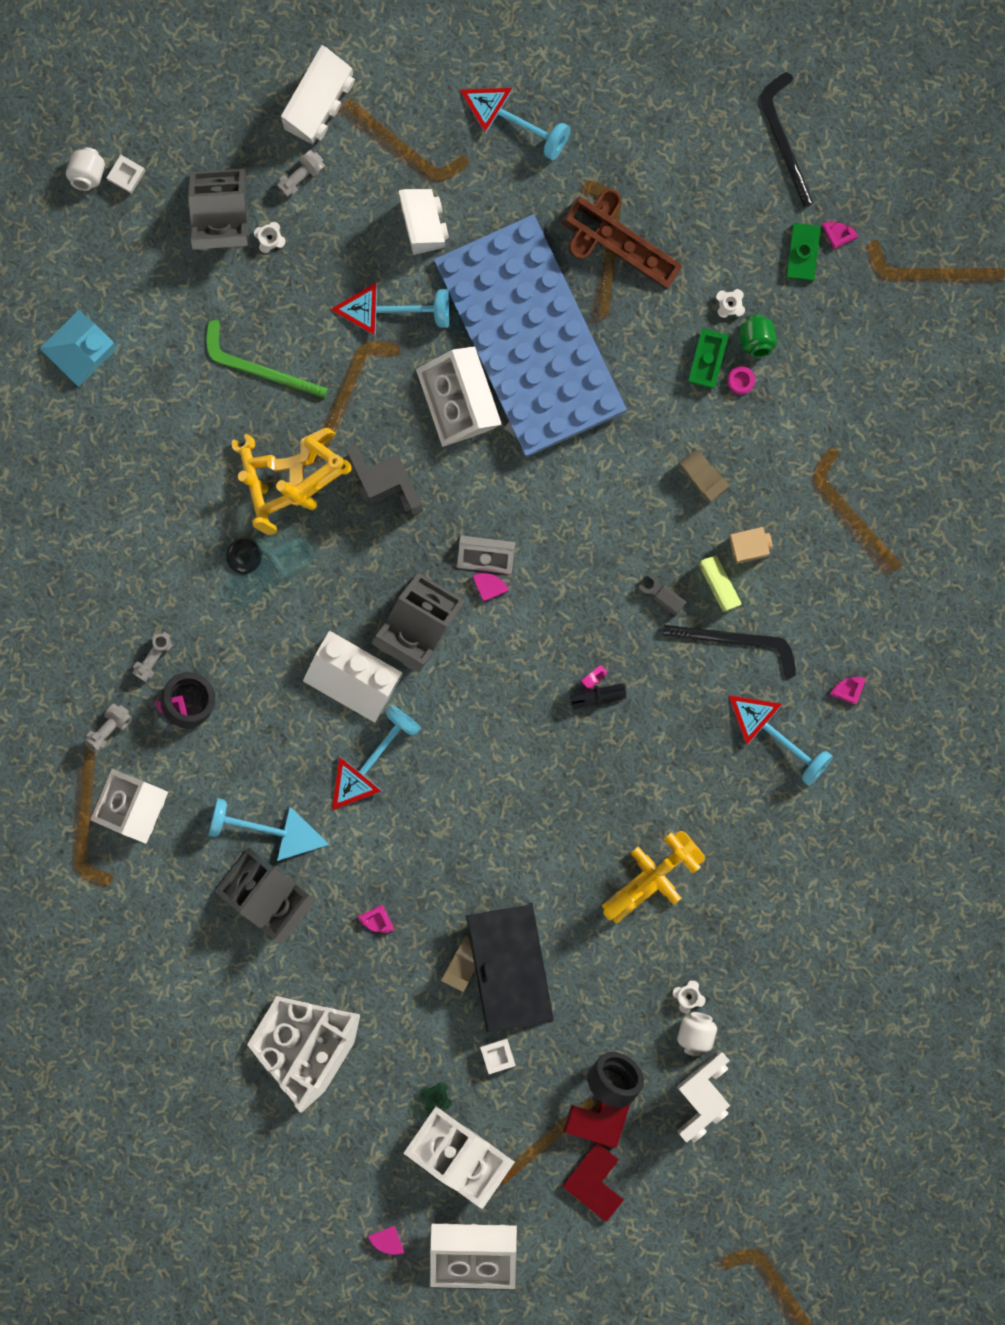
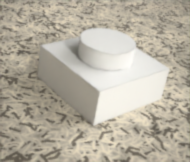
(126, 174)
(497, 1056)

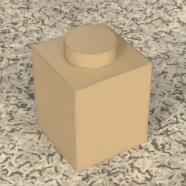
(750, 545)

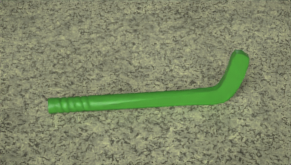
(255, 369)

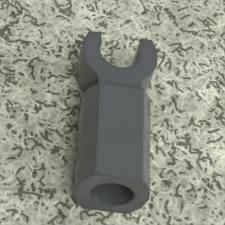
(663, 596)

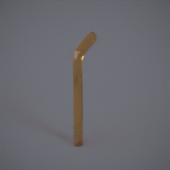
(434, 173)
(609, 258)
(928, 273)
(363, 351)
(826, 488)
(83, 824)
(542, 1144)
(761, 1259)

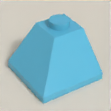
(79, 348)

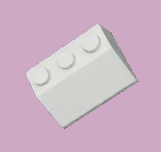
(317, 96)
(458, 396)
(352, 676)
(473, 1256)

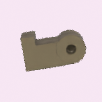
(704, 476)
(461, 967)

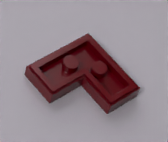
(600, 1126)
(587, 1182)

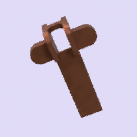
(617, 239)

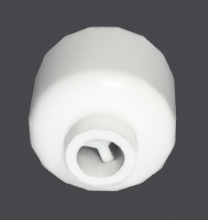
(85, 169)
(697, 1033)

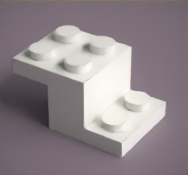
(704, 1097)
(459, 1157)

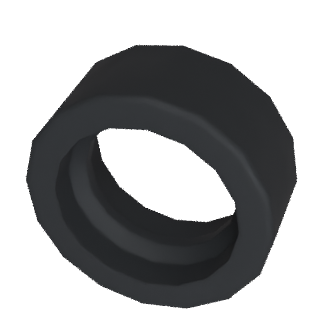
(197, 681)
(607, 1092)

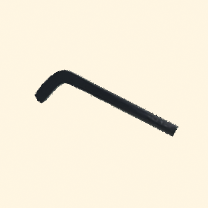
(780, 136)
(738, 638)

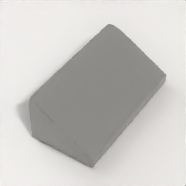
(486, 555)

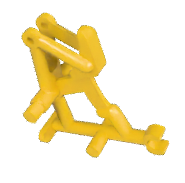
(299, 489)
(653, 877)

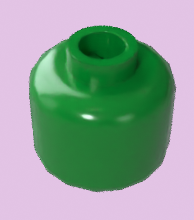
(758, 336)

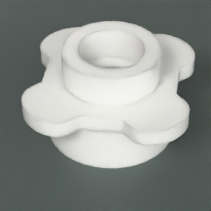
(273, 230)
(726, 310)
(696, 1000)

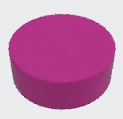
(741, 380)

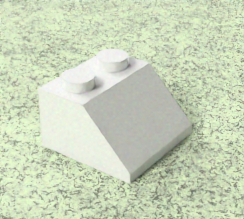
(422, 220)
(129, 806)

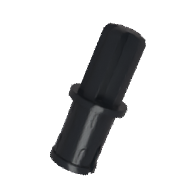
(598, 696)

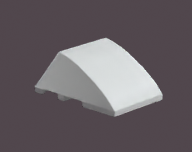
(303, 1046)

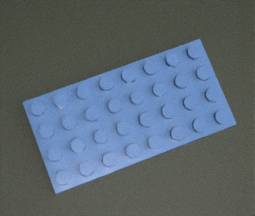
(530, 335)

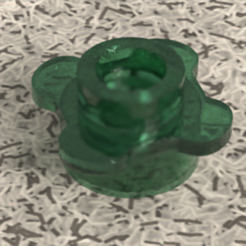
(439, 1090)

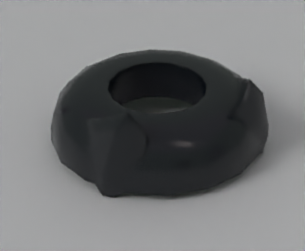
(252, 565)

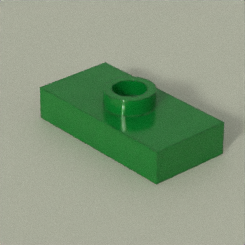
(803, 252)
(708, 358)

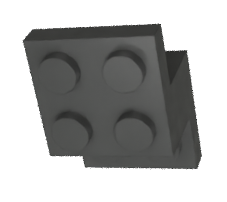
(218, 209)
(383, 480)
(418, 622)
(265, 896)

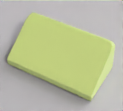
(719, 583)

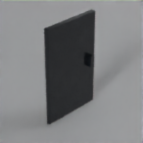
(513, 967)

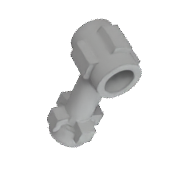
(311, 163)
(161, 643)
(116, 717)

